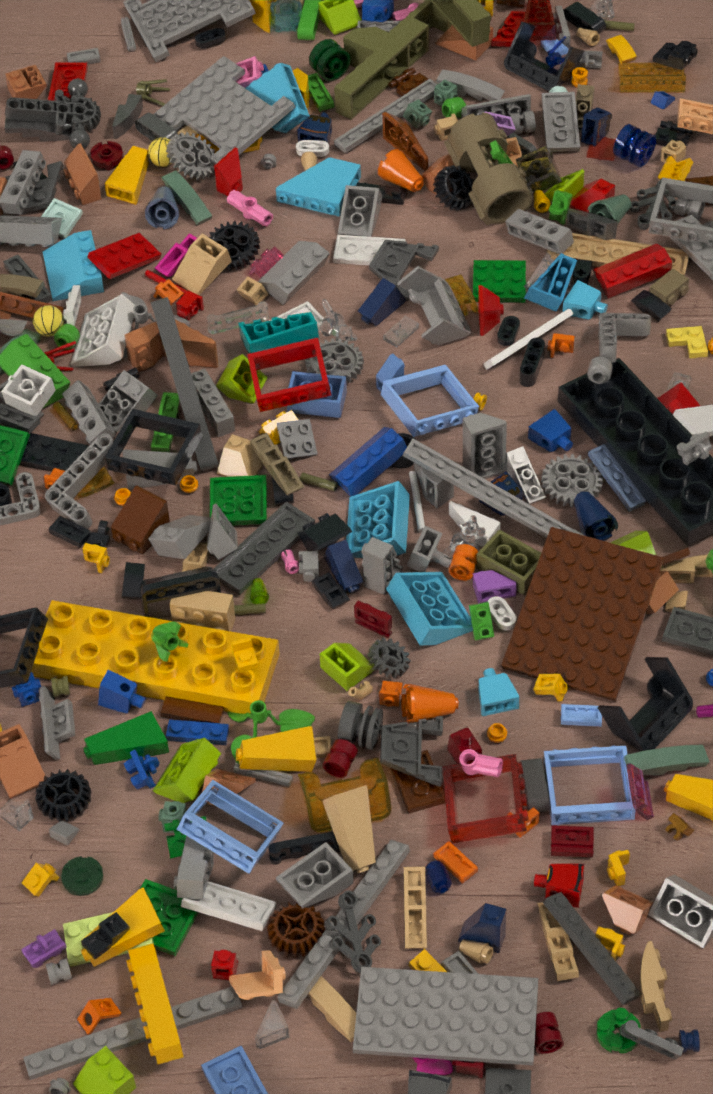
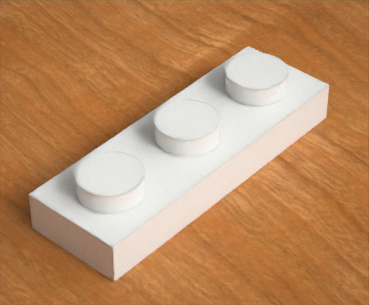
(72, 305)

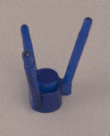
(554, 59)

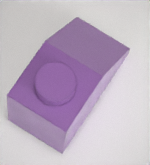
(492, 584)

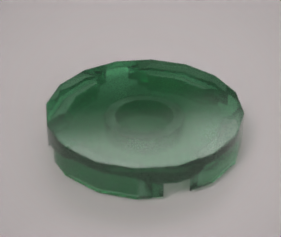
(82, 876)

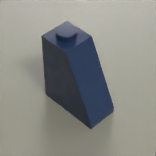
(381, 303)
(343, 566)
(486, 926)

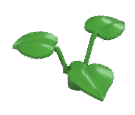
(289, 720)

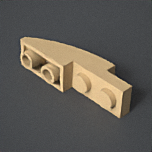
(652, 985)

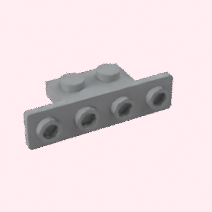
(57, 722)

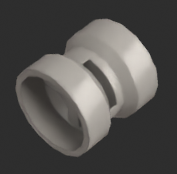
(58, 971)

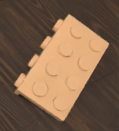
(695, 116)

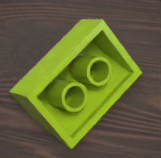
(188, 771)

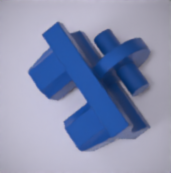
(144, 768)

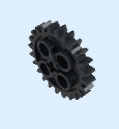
(232, 238)

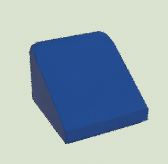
(662, 99)

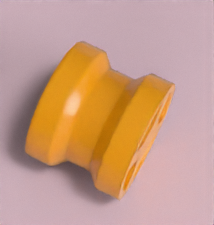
(579, 76)

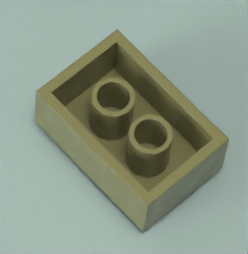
(509, 558)

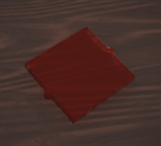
(602, 150)

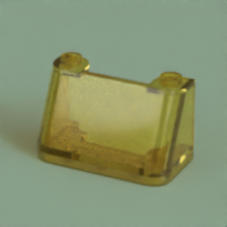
(370, 775)

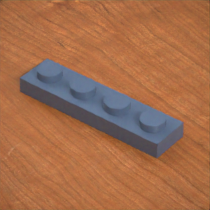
(616, 477)

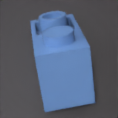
(391, 369)

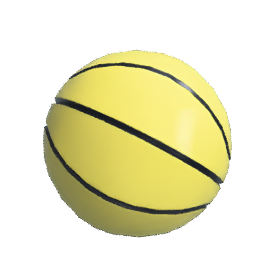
(157, 152)
(48, 320)

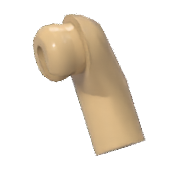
(360, 694)

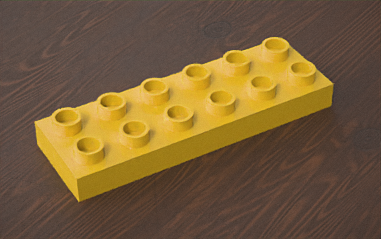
(91, 640)

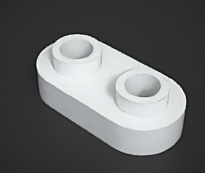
(319, 148)
(503, 614)

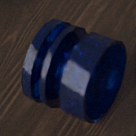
(634, 145)

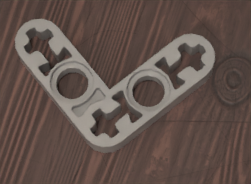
(22, 507)

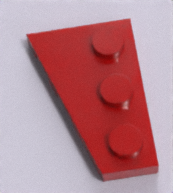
(508, 31)

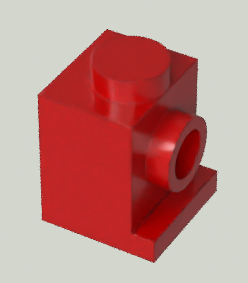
(189, 305)
(224, 960)

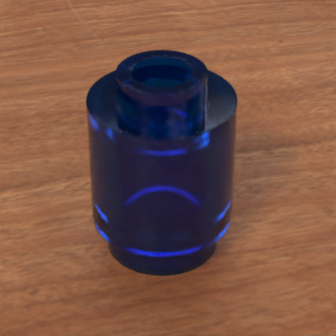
(438, 877)

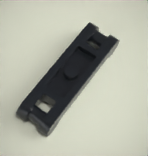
(300, 847)

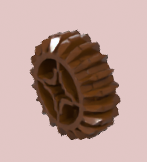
(295, 922)

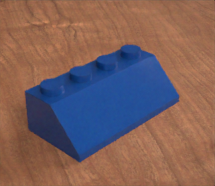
(369, 461)

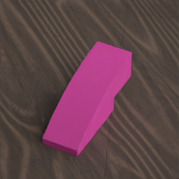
(173, 259)

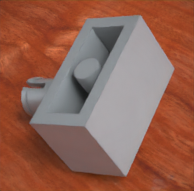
(426, 551)

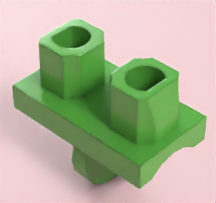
(560, 206)
(481, 620)

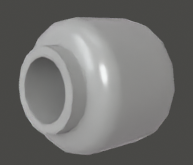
(599, 370)

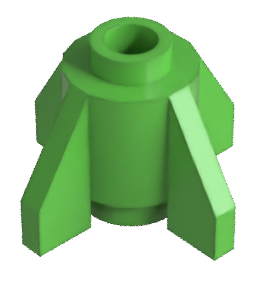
(166, 639)

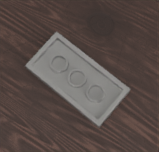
(560, 121)

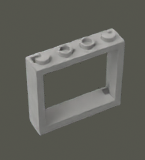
(681, 230)

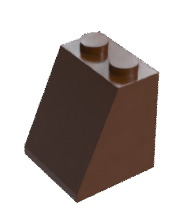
(139, 519)

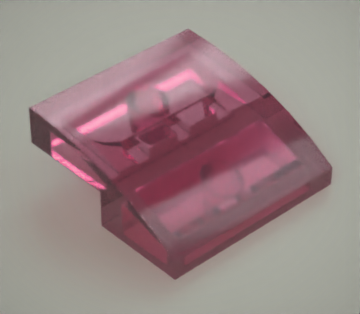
(639, 792)

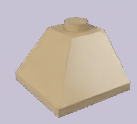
(239, 459)

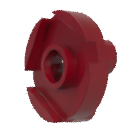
(101, 158)

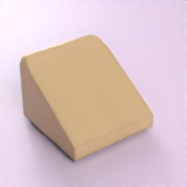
(678, 600)

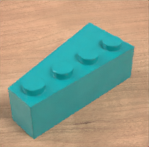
(278, 332)

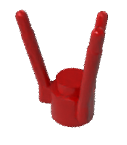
(51, 356)

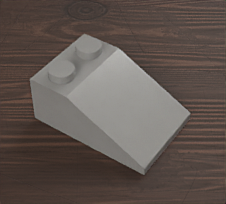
(359, 211)
(180, 536)
(316, 877)

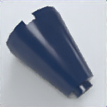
(593, 517)

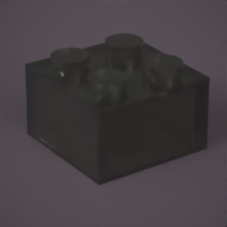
(539, 169)

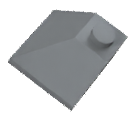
(221, 535)

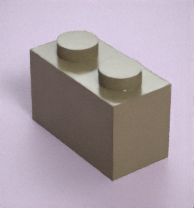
(670, 287)

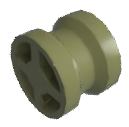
(60, 686)

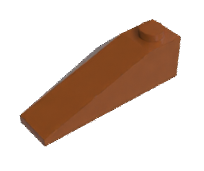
(401, 137)

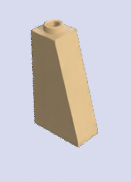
(352, 827)

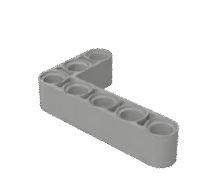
(620, 324)
(78, 481)

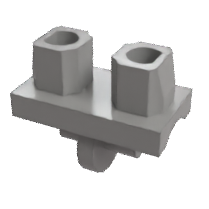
(591, 59)
(697, 447)

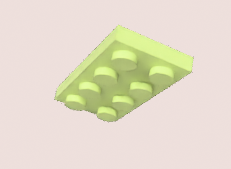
(78, 930)

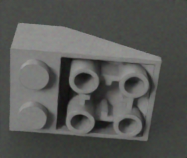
(123, 396)
(434, 488)

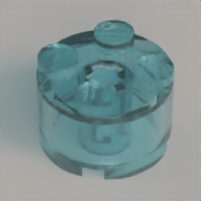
(285, 15)

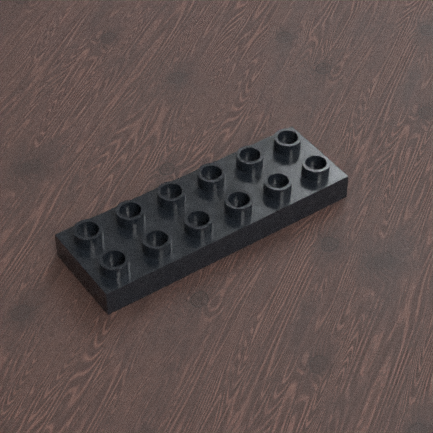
(645, 443)

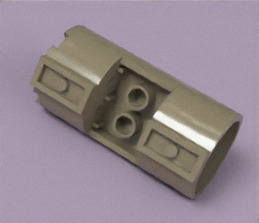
(499, 187)

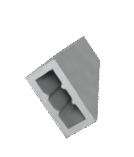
(162, 459)

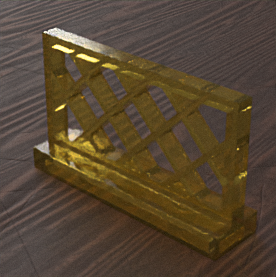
(650, 82)

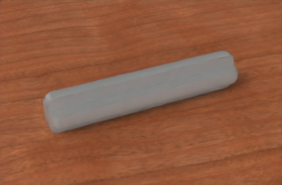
(127, 31)
(268, 775)

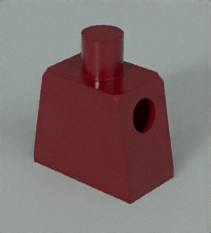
(462, 741)

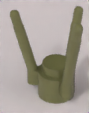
(144, 88)

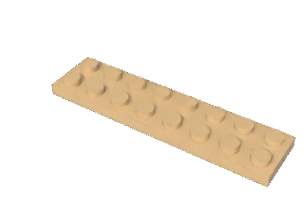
(606, 251)

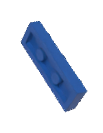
(190, 730)

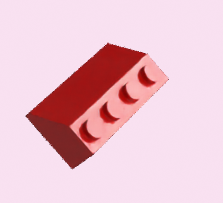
(633, 270)

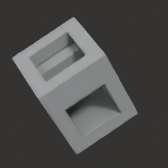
(309, 565)

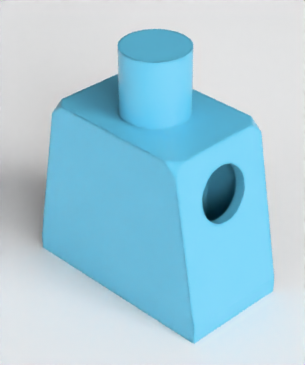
(584, 301)
(496, 693)

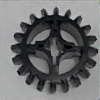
(451, 185)
(60, 788)

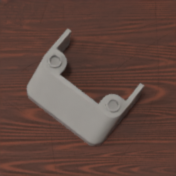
(438, 304)

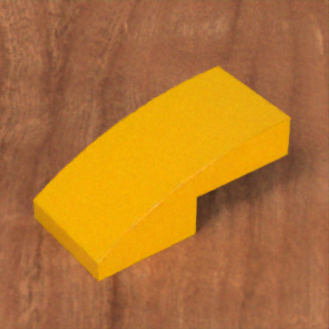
(622, 49)

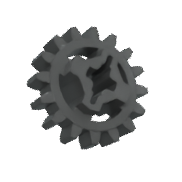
(389, 658)

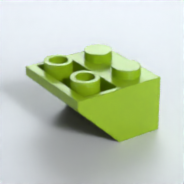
(338, 15)
(345, 664)

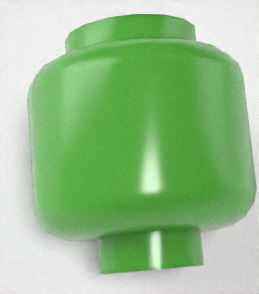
(453, 106)
(66, 334)

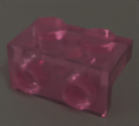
(268, 260)

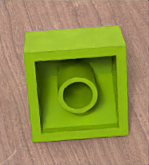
(237, 380)
(104, 1075)

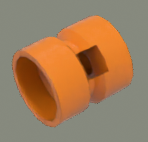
(463, 562)

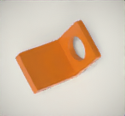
(98, 1010)

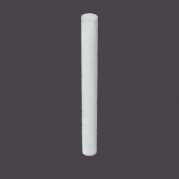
(417, 501)

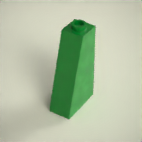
(118, 741)

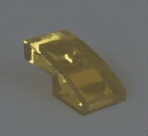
(97, 483)

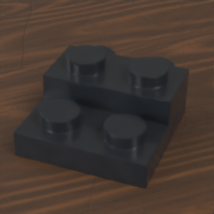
(676, 55)

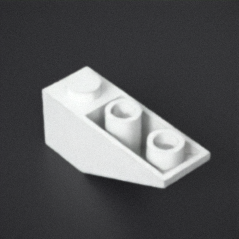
(523, 474)
(462, 514)

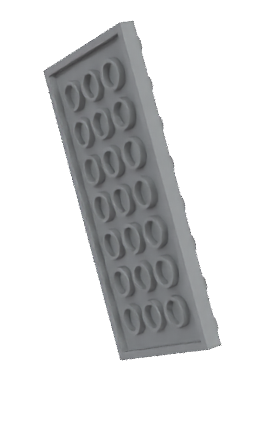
(446, 1016)

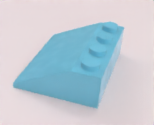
(69, 266)
(380, 515)
(429, 606)

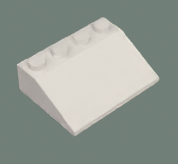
(103, 333)

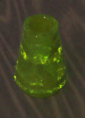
(259, 593)

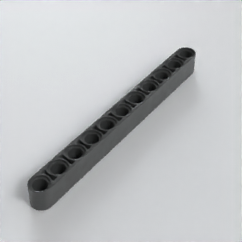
(183, 380)

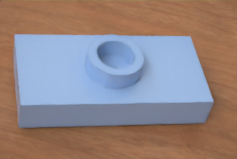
(549, 44)
(580, 715)

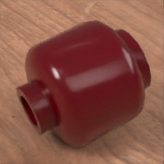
(6, 157)

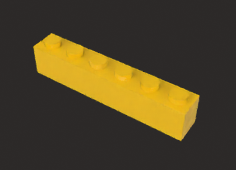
(155, 1004)

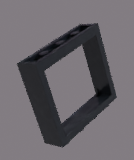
(157, 423)
(35, 623)

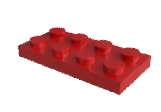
(63, 74)
(124, 255)

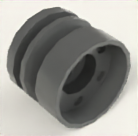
(364, 725)

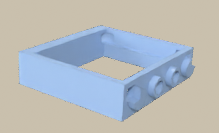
(422, 380)
(589, 812)
(219, 841)

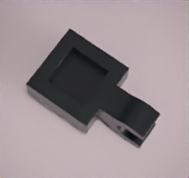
(101, 537)

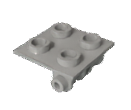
(296, 438)

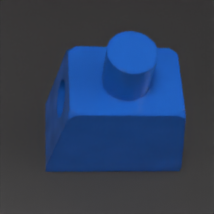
(375, 10)
(551, 432)
(119, 693)

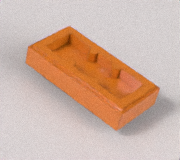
(455, 862)

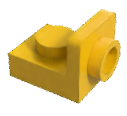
(244, 654)
(551, 685)

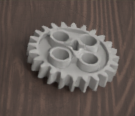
(191, 155)
(338, 359)
(570, 476)

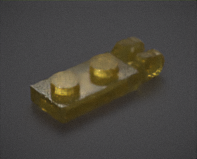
(462, 293)

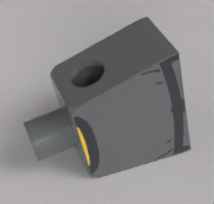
(428, 1083)

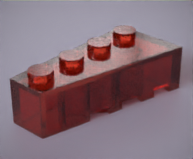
(541, 15)

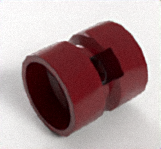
(340, 758)
(547, 1035)

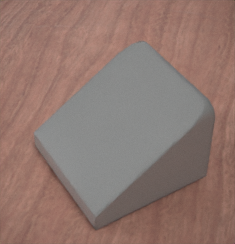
(63, 832)

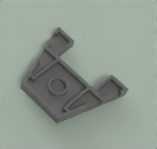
(45, 189)
(395, 257)
(402, 748)

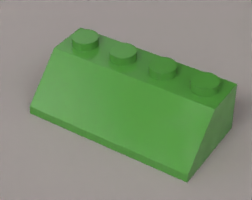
(26, 352)

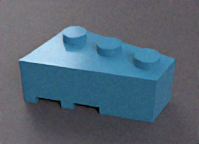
(553, 283)

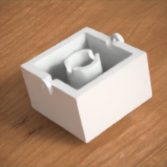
(28, 390)

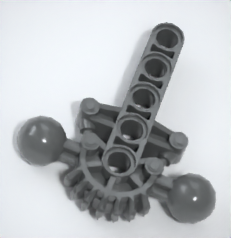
(75, 113)

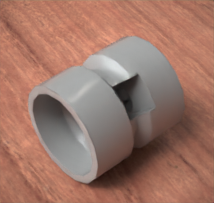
(527, 120)
(689, 207)

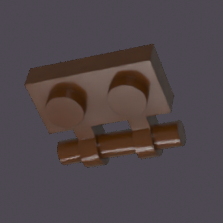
(411, 83)

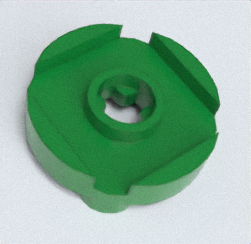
(606, 1026)

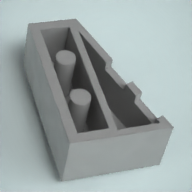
(379, 565)
(193, 870)

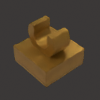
(680, 825)

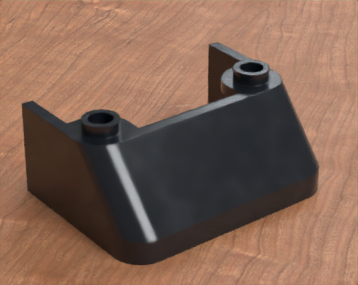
(522, 62)
(178, 585)
(659, 716)

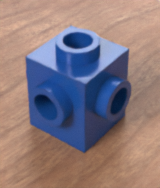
(27, 692)

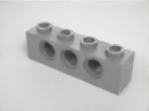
(22, 182)
(539, 231)
(213, 404)
(87, 412)

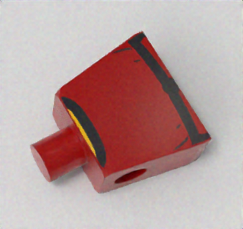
(564, 879)

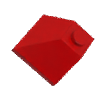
(228, 173)
(592, 192)
(488, 310)
(678, 398)

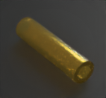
(64, 414)

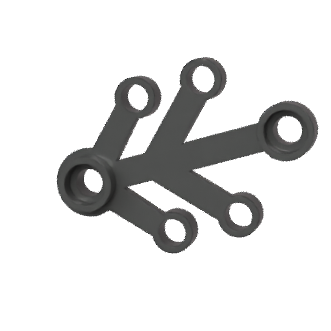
(644, 219)
(353, 935)

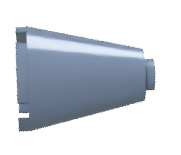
(162, 209)

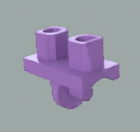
(43, 948)

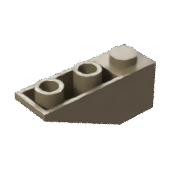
(584, 102)

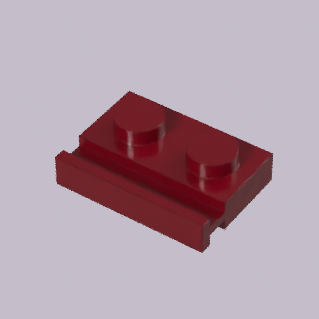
(373, 619)
(572, 841)

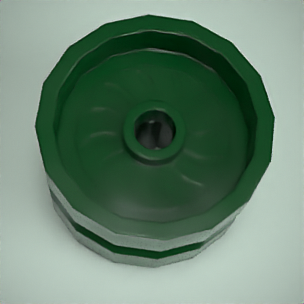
(329, 60)

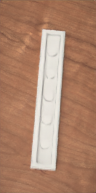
(525, 340)

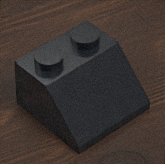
(323, 532)

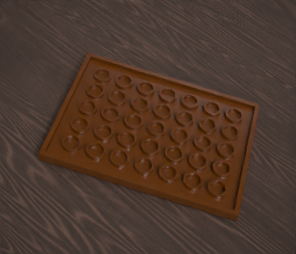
(583, 612)

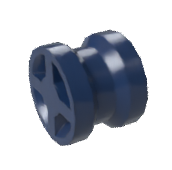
(689, 1040)

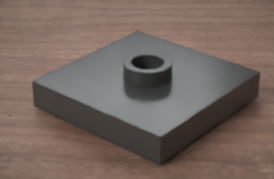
(507, 1081)

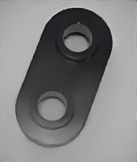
(210, 38)
(508, 330)

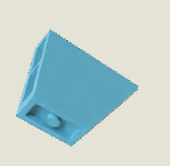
(276, 84)
(320, 186)

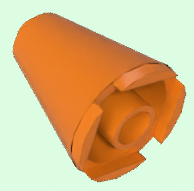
(400, 171)
(426, 703)

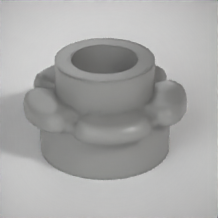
(269, 161)
(59, 1086)

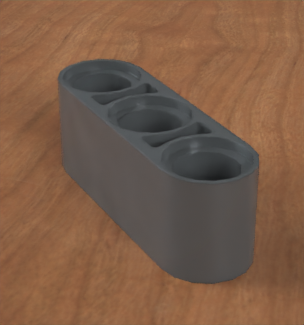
(154, 127)
(535, 785)

